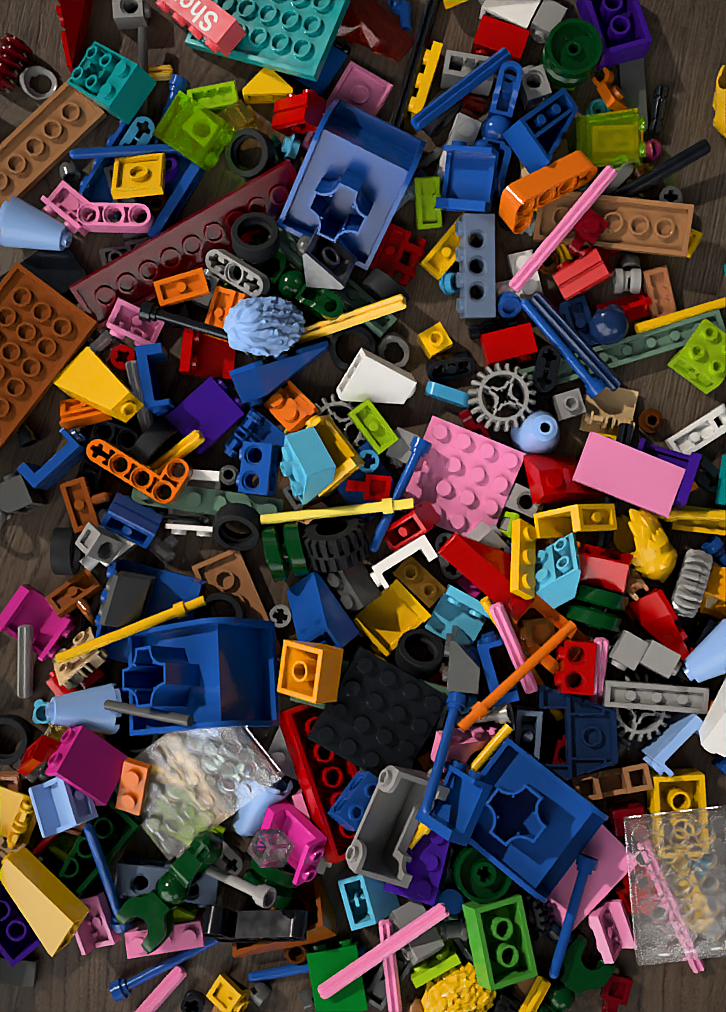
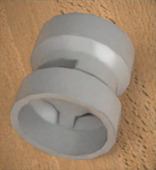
(626, 281)

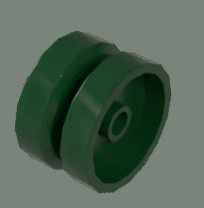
(571, 52)
(281, 552)
(596, 609)
(276, 877)
(478, 887)

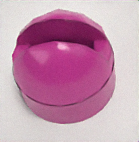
(649, 150)

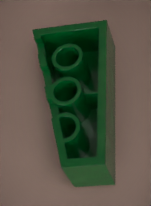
(114, 831)

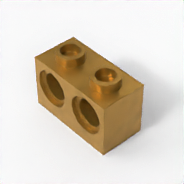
(419, 581)

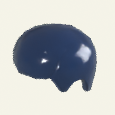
(609, 325)

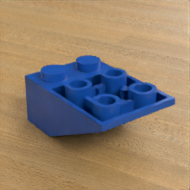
(319, 614)

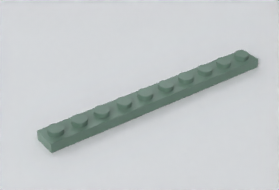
(621, 353)

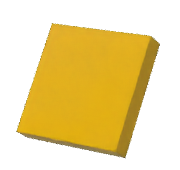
(139, 176)

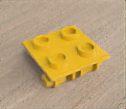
(16, 817)

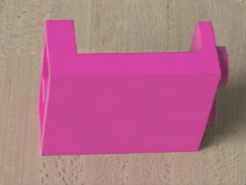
(31, 608)
(87, 764)
(307, 839)

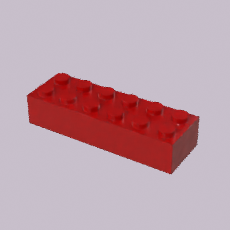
(320, 777)

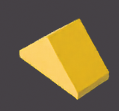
(266, 88)

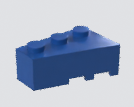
(540, 130)

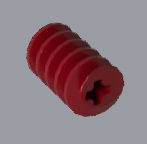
(10, 55)

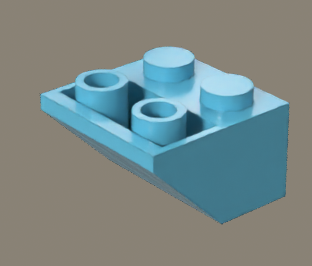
(306, 464)
(558, 571)
(365, 899)

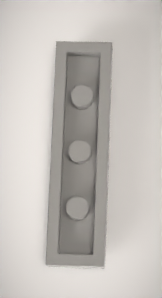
(655, 696)

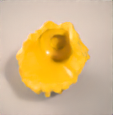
(457, 992)

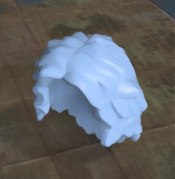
(264, 325)

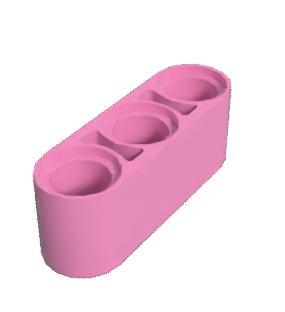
(106, 211)

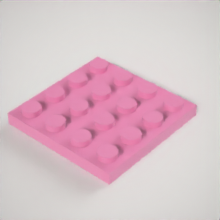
(463, 476)

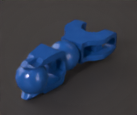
(499, 117)

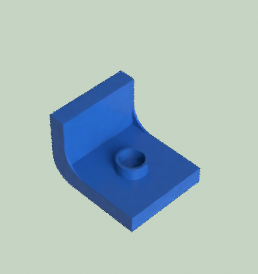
(351, 180)
(204, 669)
(532, 821)

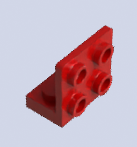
(206, 356)

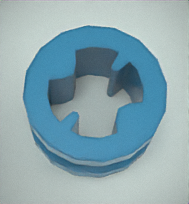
(373, 467)

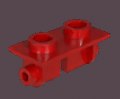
(634, 305)

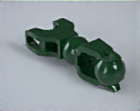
(292, 286)
(173, 888)
(575, 976)

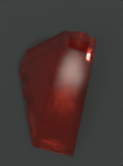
(374, 28)

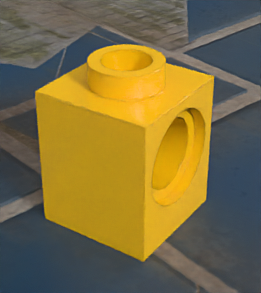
(434, 341)

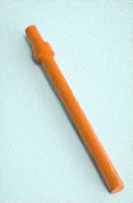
(480, 709)

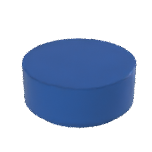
(508, 304)
(452, 899)

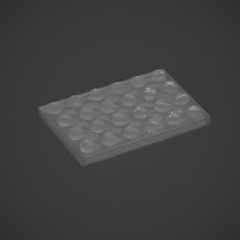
(200, 782)
(677, 884)

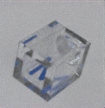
(270, 848)

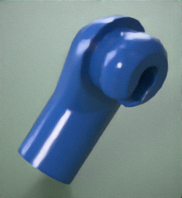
(404, 11)

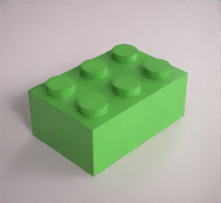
(500, 941)

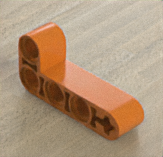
(543, 187)
(135, 468)

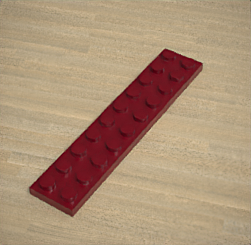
(182, 245)

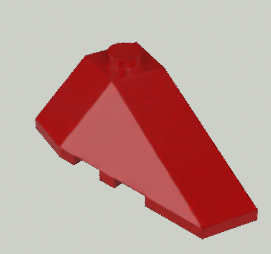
(75, 18)
(487, 569)

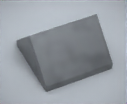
(327, 263)

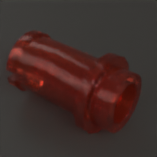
(474, 103)

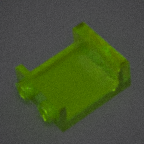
(194, 131)
(612, 137)

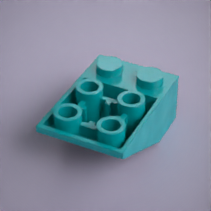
(112, 82)

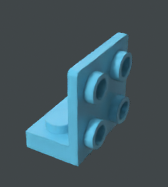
(458, 610)

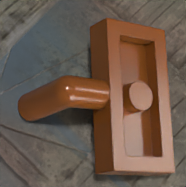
(81, 503)
(75, 594)

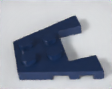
(588, 733)

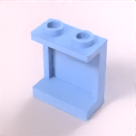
(662, 746)
(60, 806)

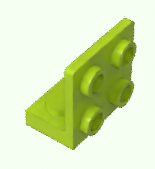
(702, 357)
(436, 964)

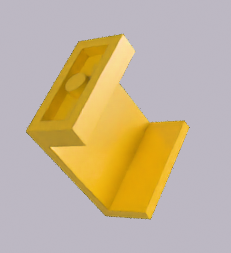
(575, 518)

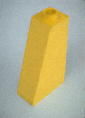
(97, 385)
(42, 899)

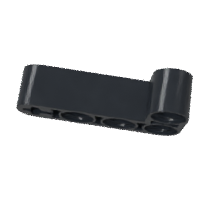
(117, 438)
(255, 926)

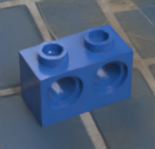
(265, 469)
(353, 801)

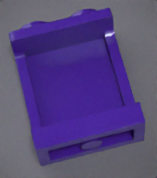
(208, 411)
(685, 461)

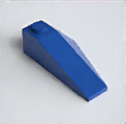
(261, 380)

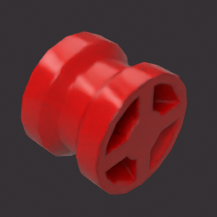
(119, 351)

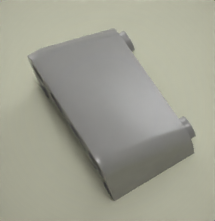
(389, 825)

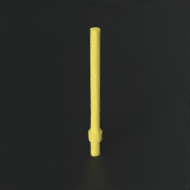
(387, 506)

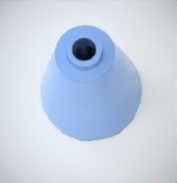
(31, 228)
(537, 433)
(709, 657)
(86, 709)
(251, 816)

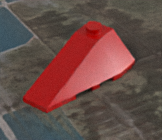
(551, 479)
(657, 619)

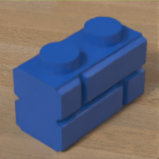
(131, 520)

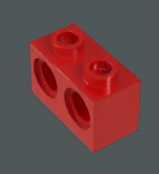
(583, 666)

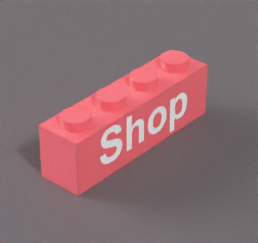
(207, 22)

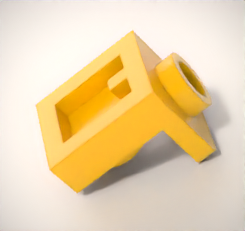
(228, 995)

